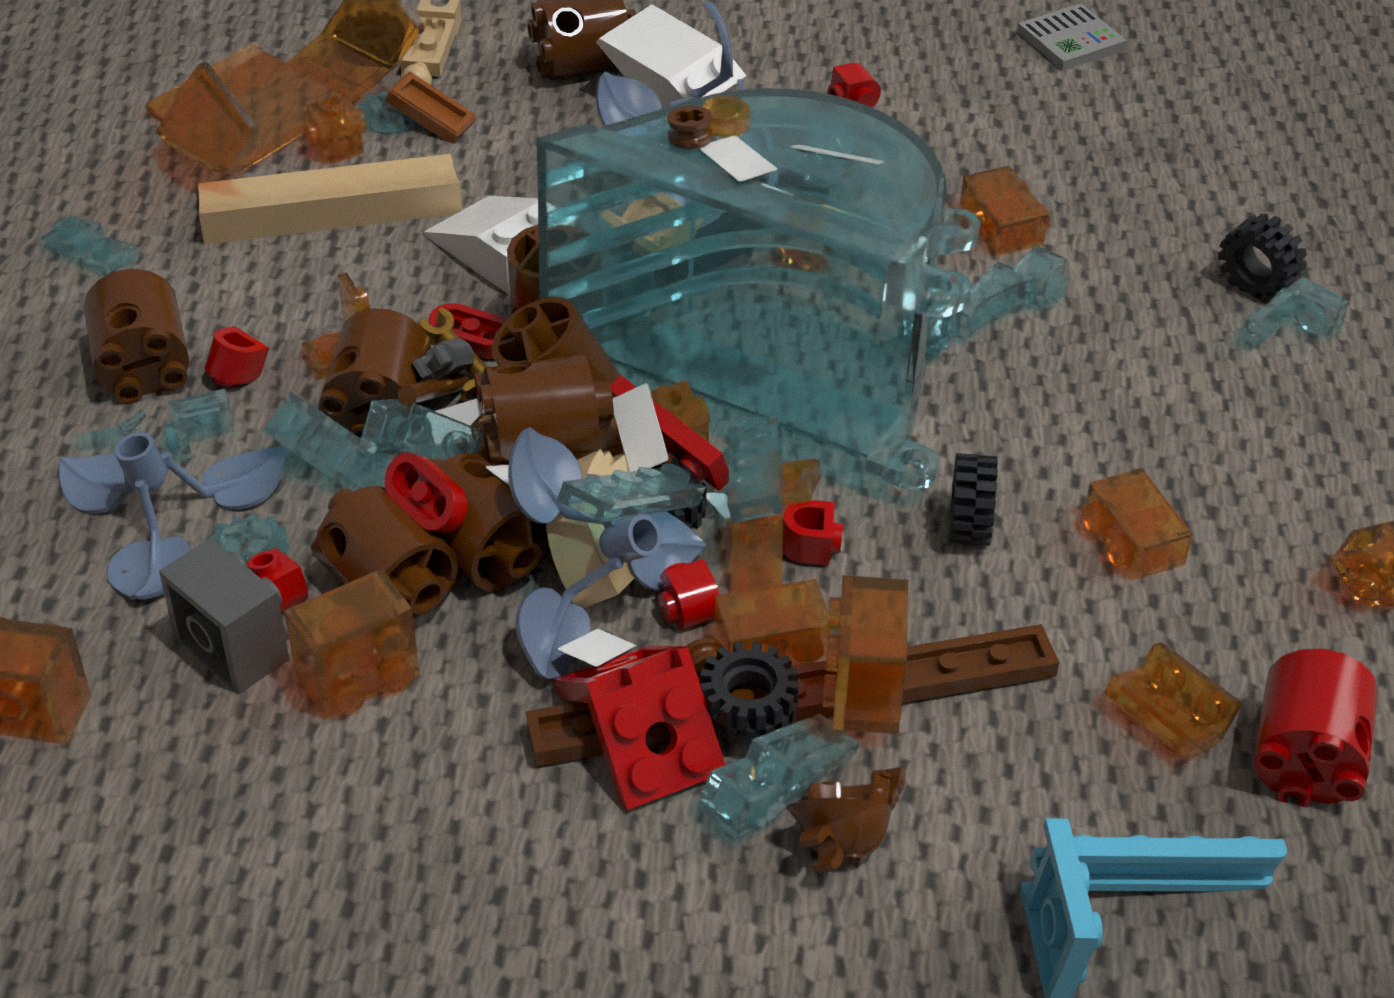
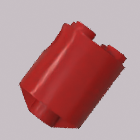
(1316, 727)

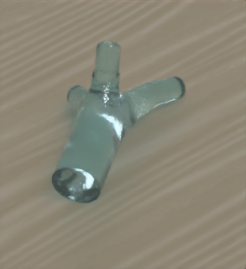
(110, 436)

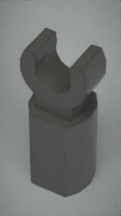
(445, 358)

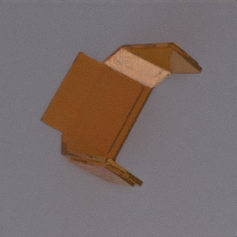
(257, 103)

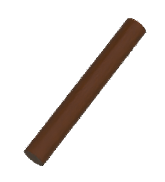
(432, 388)

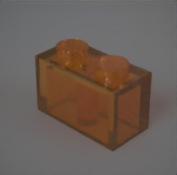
(1006, 209)
(1136, 524)
(782, 616)

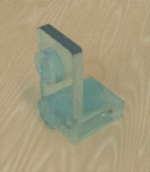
(1303, 302)
(416, 430)

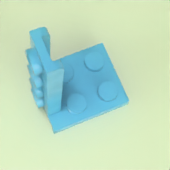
(1070, 866)

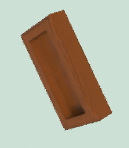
(430, 108)

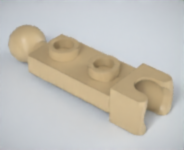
(432, 48)

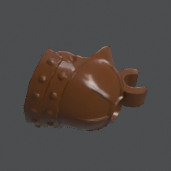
(847, 820)

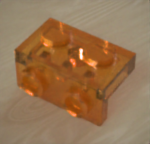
(1174, 701)

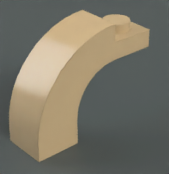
(577, 546)

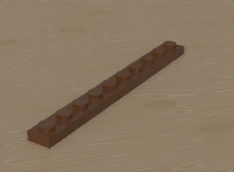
(931, 672)

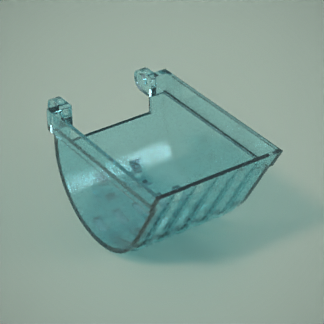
(767, 282)

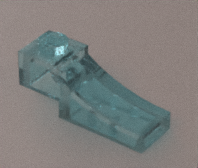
(1012, 290)
(326, 444)
(775, 771)

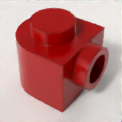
(854, 83)
(235, 357)
(811, 532)
(283, 573)
(688, 594)

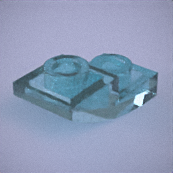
(88, 247)

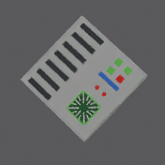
(1071, 36)

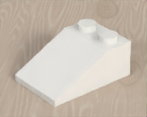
(666, 55)
(484, 232)

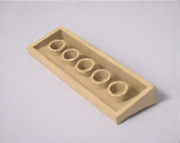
(328, 198)

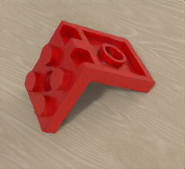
(630, 697)

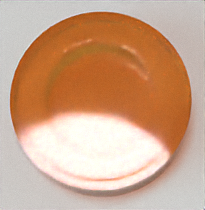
(729, 116)

